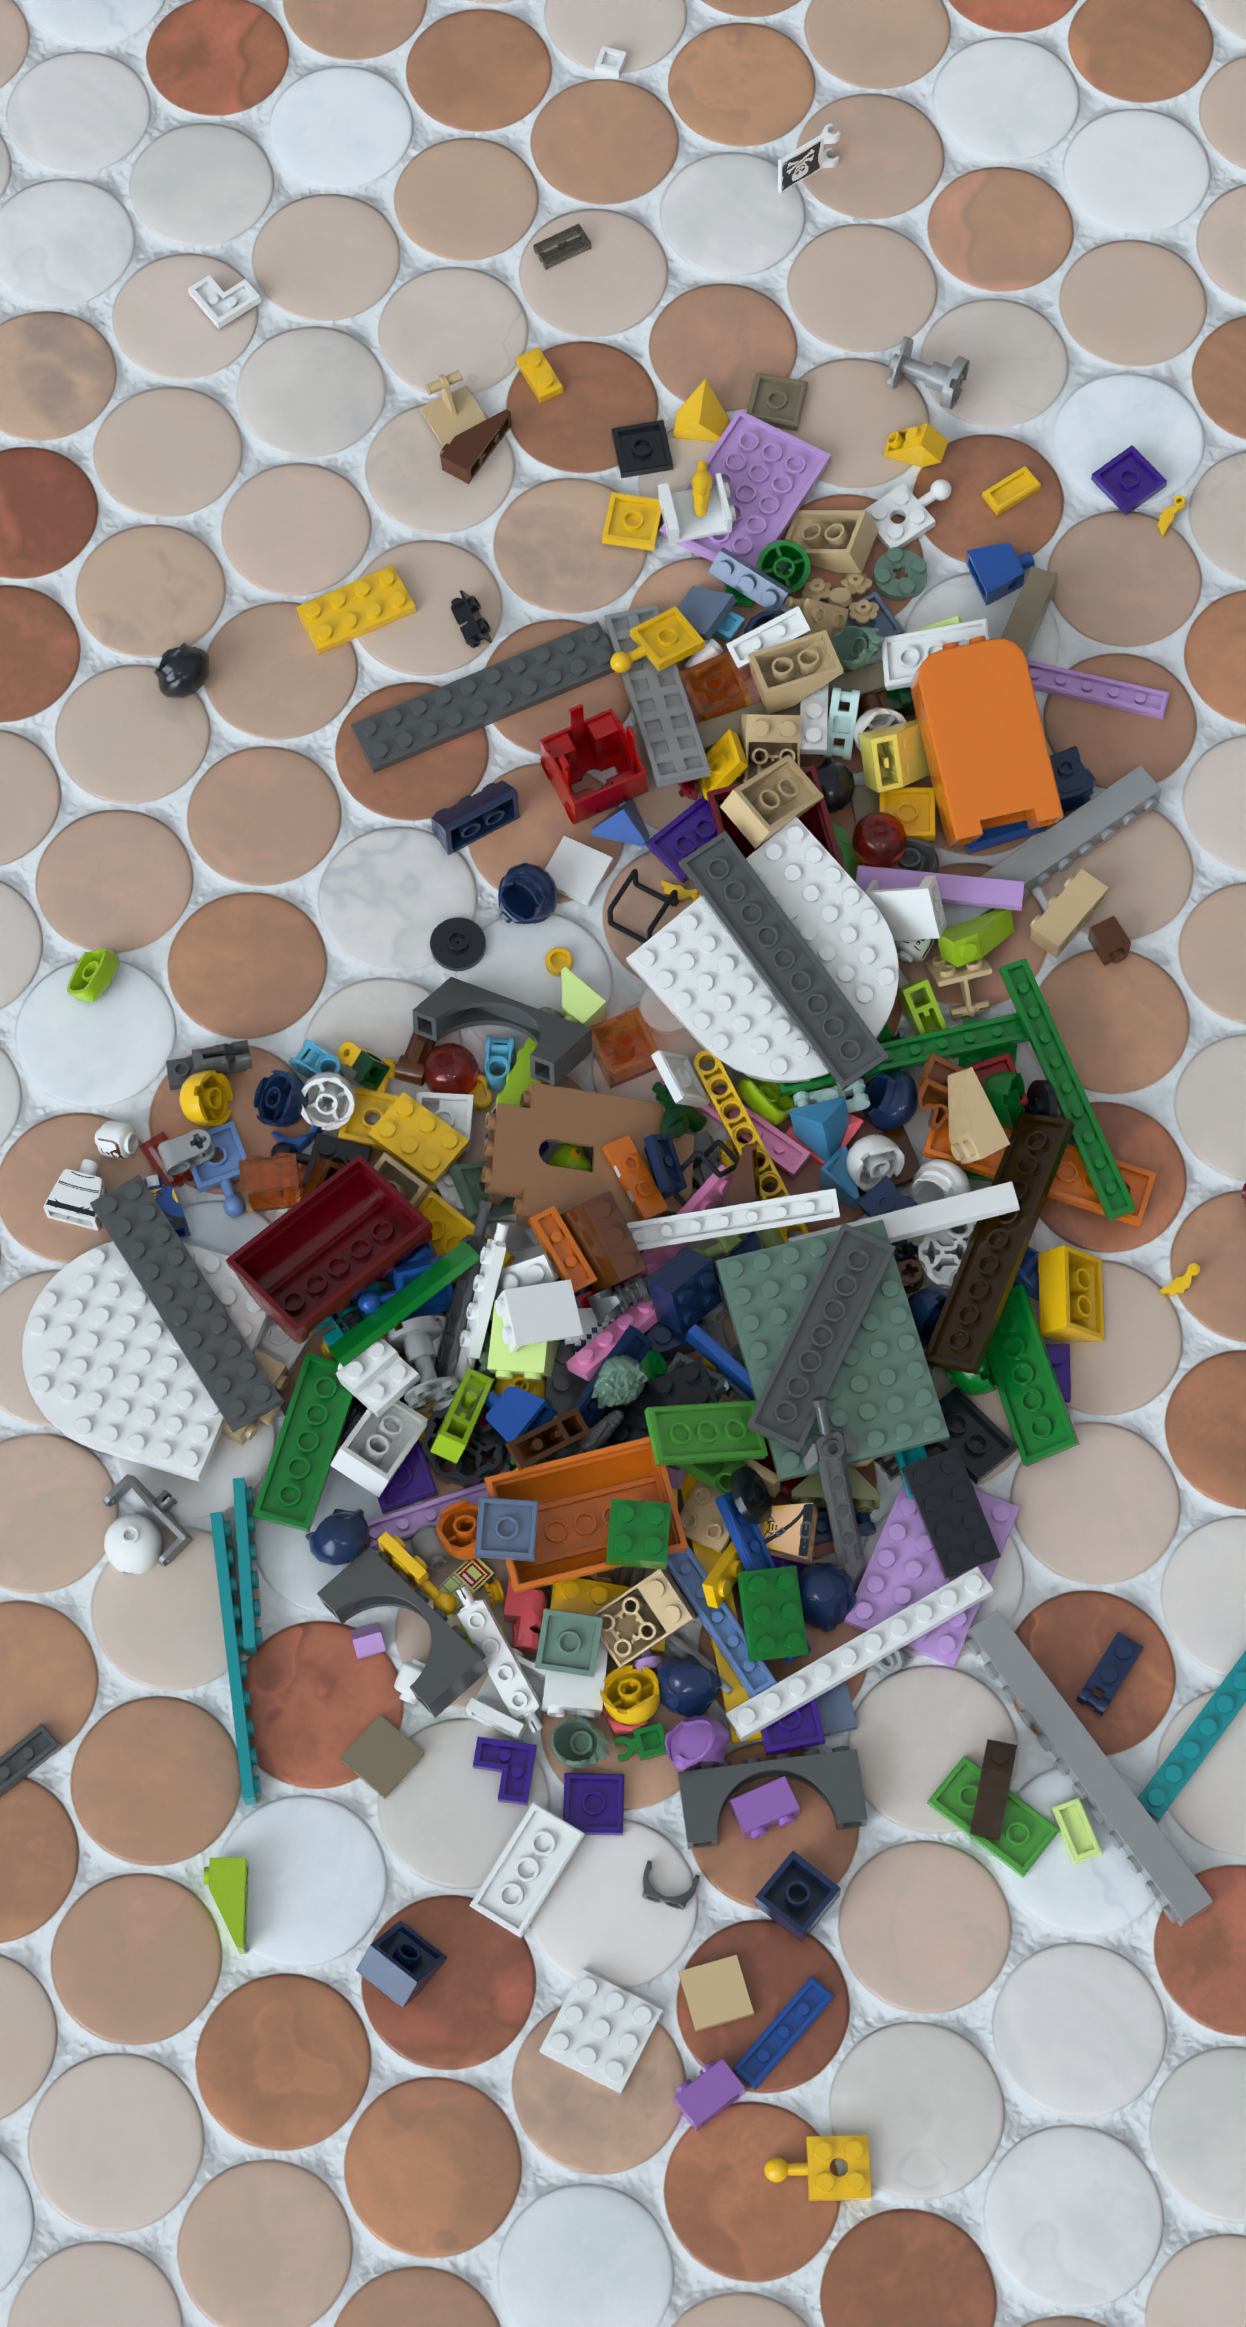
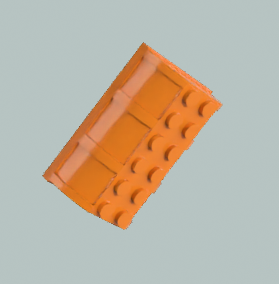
(576, 1507)

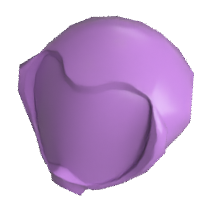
(697, 1740)

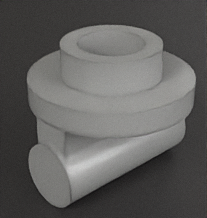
(895, 1660)

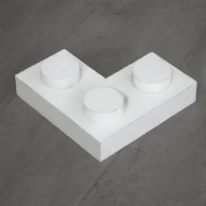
(220, 305)

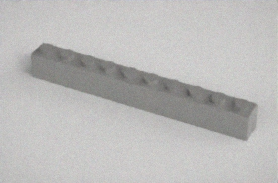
(1069, 839)

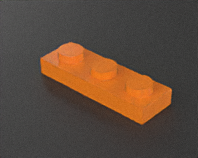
(562, 1249)

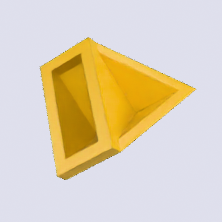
(701, 416)

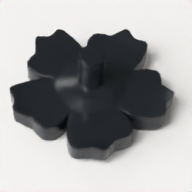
(904, 1251)

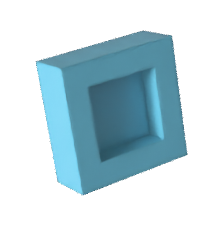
(730, 626)

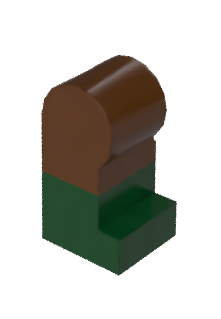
(897, 700)

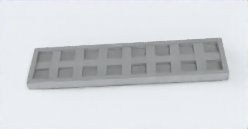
(659, 707)

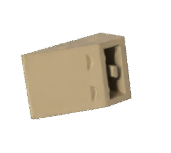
(768, 740)
(644, 1617)

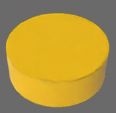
(557, 959)

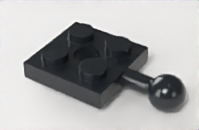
(326, 1148)

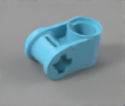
(498, 1057)
(314, 1060)

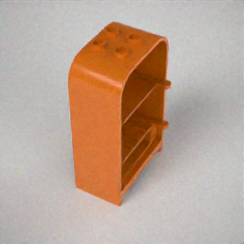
(984, 739)

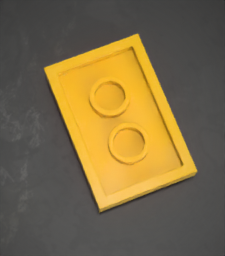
(418, 1138)

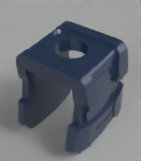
(1072, 779)
(884, 1199)

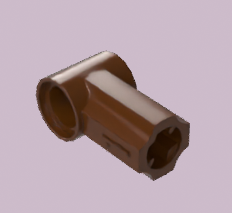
(411, 1064)

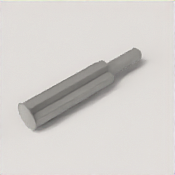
(681, 1647)

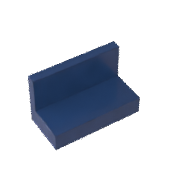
(664, 1164)

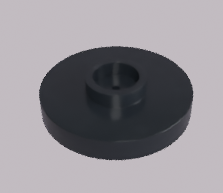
(453, 955)
(1042, 1099)
(751, 1495)

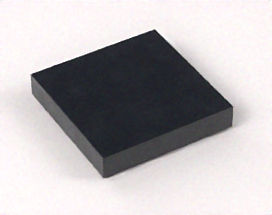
(642, 449)

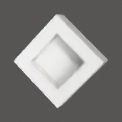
(610, 62)

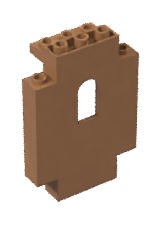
(571, 1118)

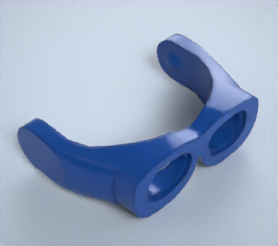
(299, 1143)

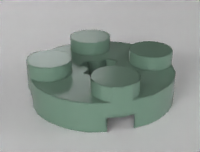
(905, 561)

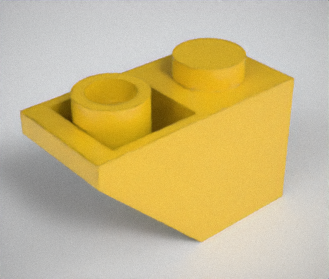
(916, 445)

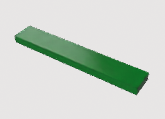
(404, 1303)

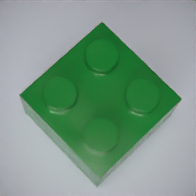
(638, 1534)

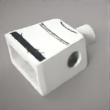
(74, 1193)

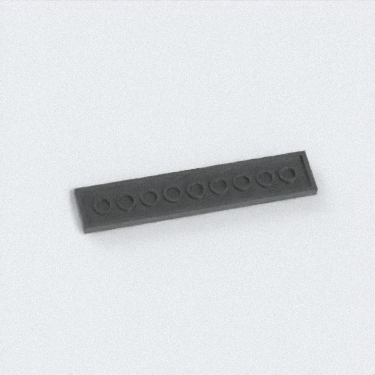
(484, 697)
(783, 960)
(186, 1303)

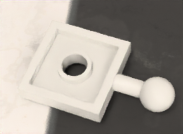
(903, 502)

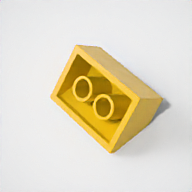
(1071, 1295)

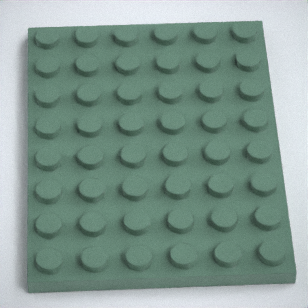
(884, 1383)

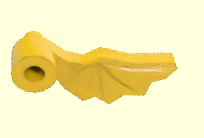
(1168, 514)
(683, 894)
(1179, 1284)

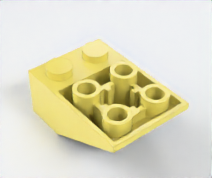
(893, 756)

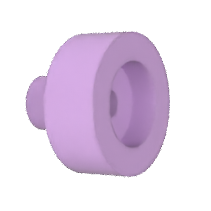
(647, 1660)

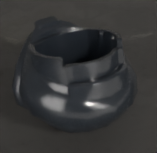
(182, 671)
(836, 784)

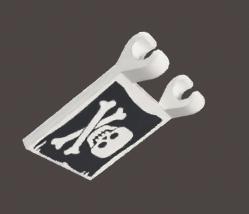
(807, 159)

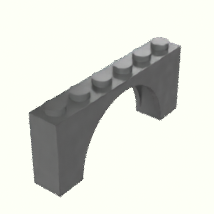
(463, 1005)
(373, 1583)
(830, 1774)

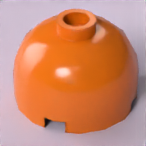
(460, 1526)

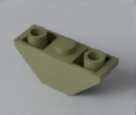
(863, 1494)

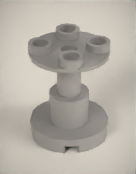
(937, 377)
(416, 1341)

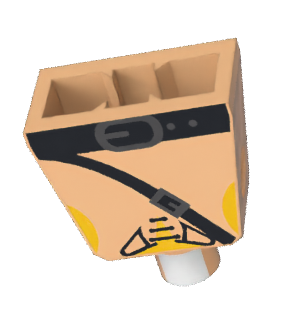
(791, 1532)

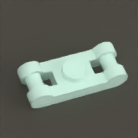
(842, 723)
(859, 1101)

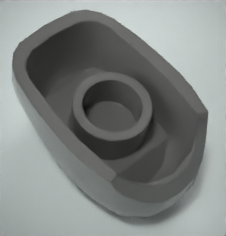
(918, 857)

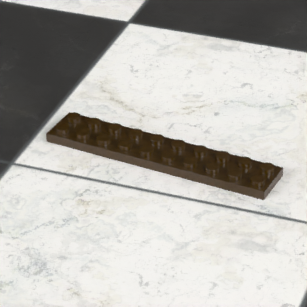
(998, 1246)

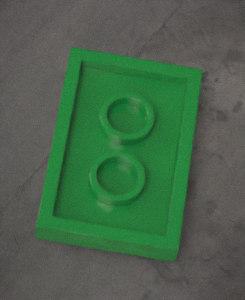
(772, 1613)

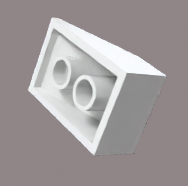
(379, 1446)

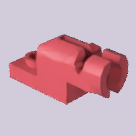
(526, 1613)

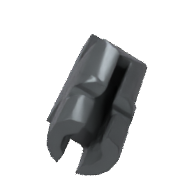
(223, 1058)

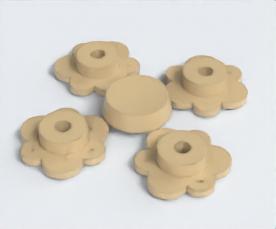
(841, 596)

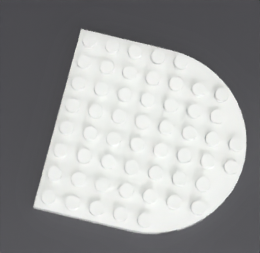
(724, 1000)
(113, 1370)

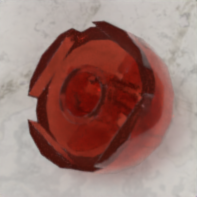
(879, 840)
(451, 1069)

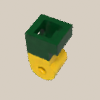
(368, 1066)

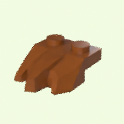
(934, 1089)

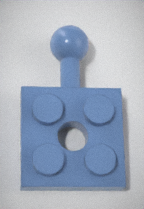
(211, 1175)

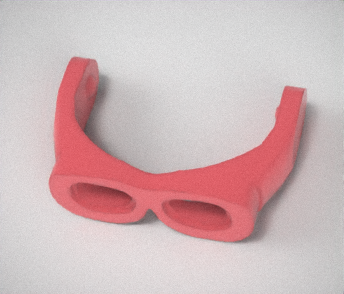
(619, 1729)

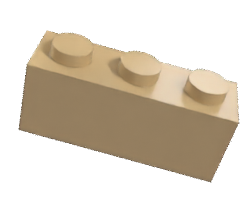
(1068, 912)

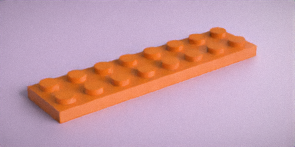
(1071, 1179)

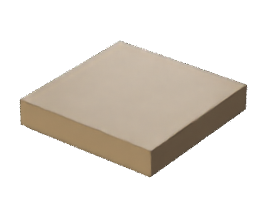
(716, 1993)

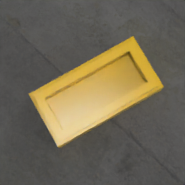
(1011, 490)

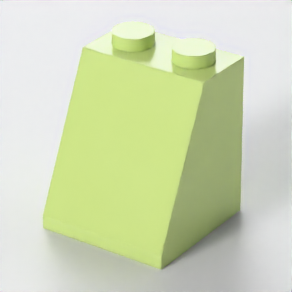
(529, 1360)

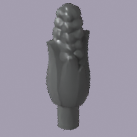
(599, 1433)

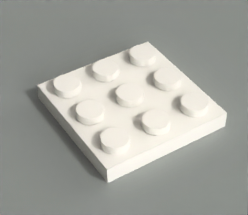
(601, 2031)

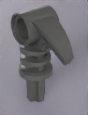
(608, 1304)

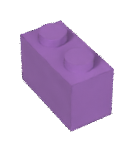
(765, 1808)
(708, 2094)

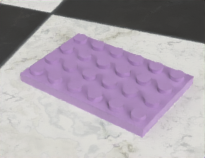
(767, 484)
(907, 1570)

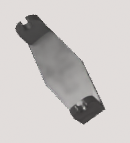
(160, 1506)

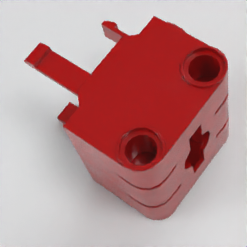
(588, 746)

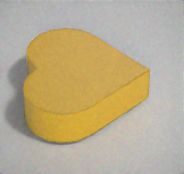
(482, 1095)

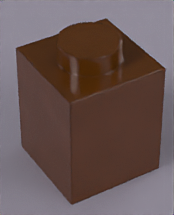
(1109, 941)

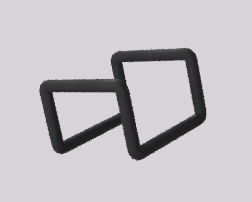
(671, 900)
(703, 1158)

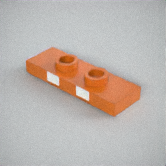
(635, 1178)

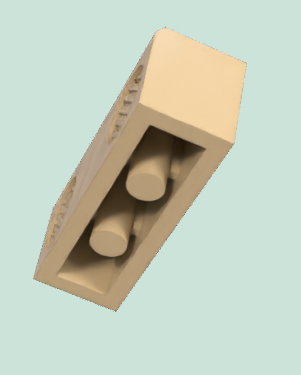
(278, 1375)

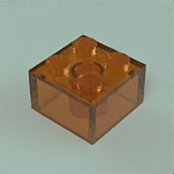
(715, 687)
(623, 1047)
(270, 1182)

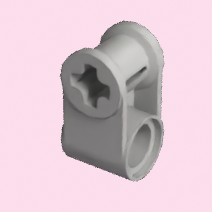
(183, 1152)

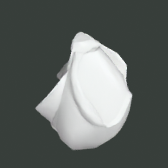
(938, 1180)

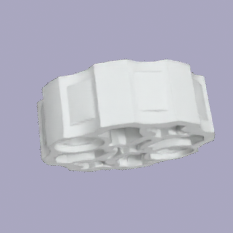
(943, 1255)

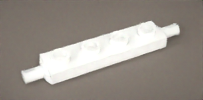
(485, 1289)
(499, 1659)

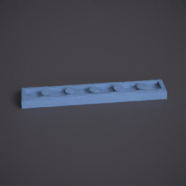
(719, 1624)

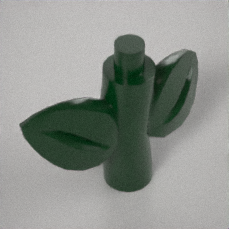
(677, 1116)

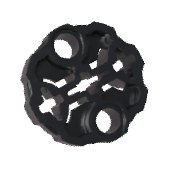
(463, 1471)

